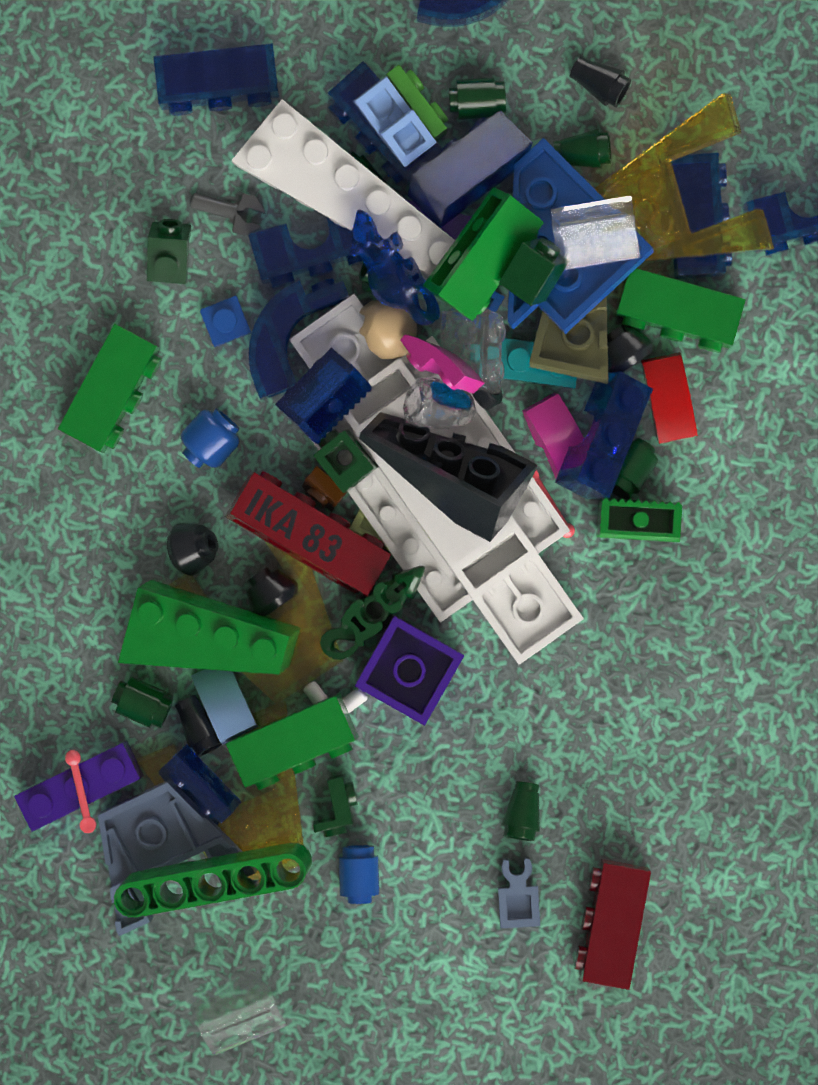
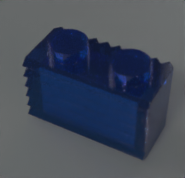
(323, 395)

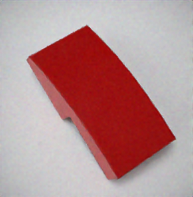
(670, 398)

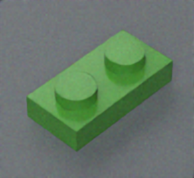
(409, 88)

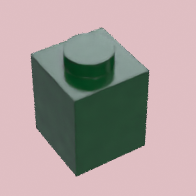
(534, 271)

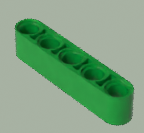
(196, 889)

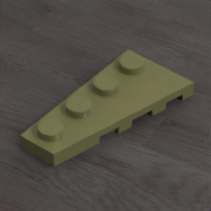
(576, 353)

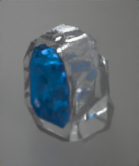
(436, 405)

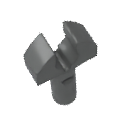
(230, 210)

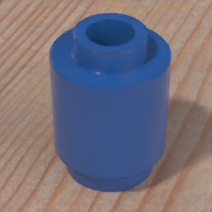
(358, 873)

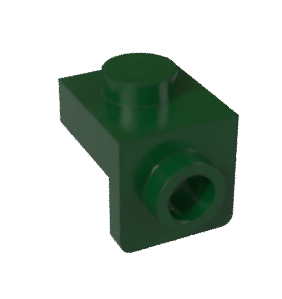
(168, 251)
(342, 798)

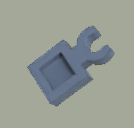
(518, 901)

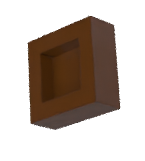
(322, 490)

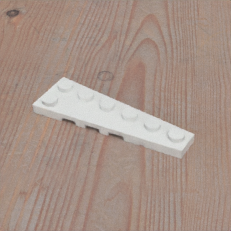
(324, 177)

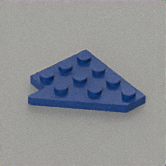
(549, 182)

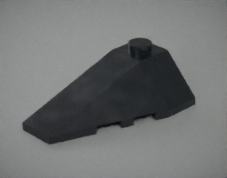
(463, 480)

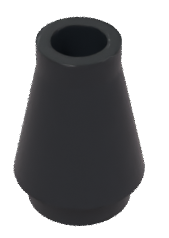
(602, 81)
(197, 726)

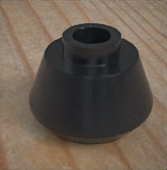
(626, 348)
(191, 547)
(270, 591)

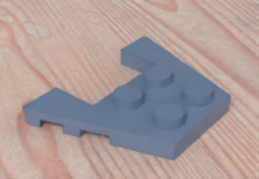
(154, 832)

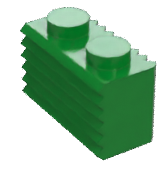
(639, 520)

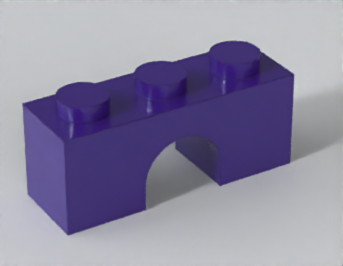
(58, 794)

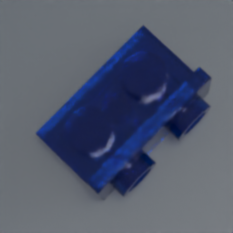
(200, 785)

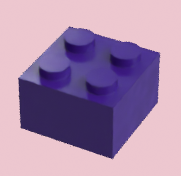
(409, 670)

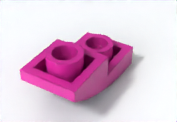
(438, 360)
(553, 429)

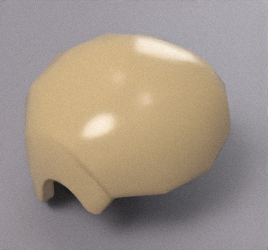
(384, 329)

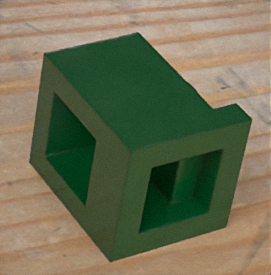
(344, 475)

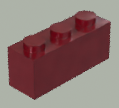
(613, 923)

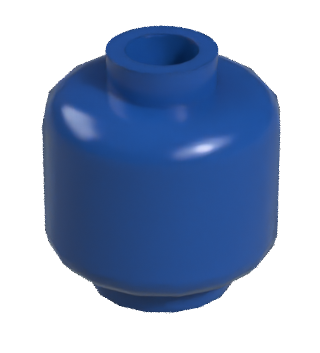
(210, 438)

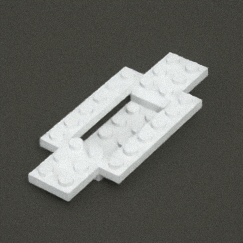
(500, 575)

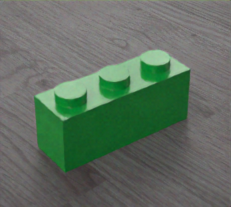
(482, 254)
(679, 310)
(111, 389)
(293, 742)

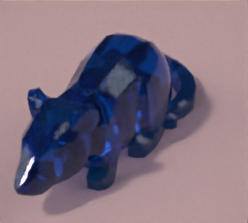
(390, 276)

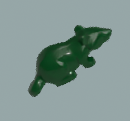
(370, 613)

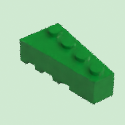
(200, 633)

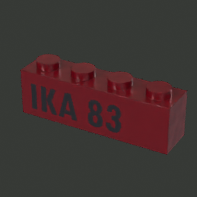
(307, 534)

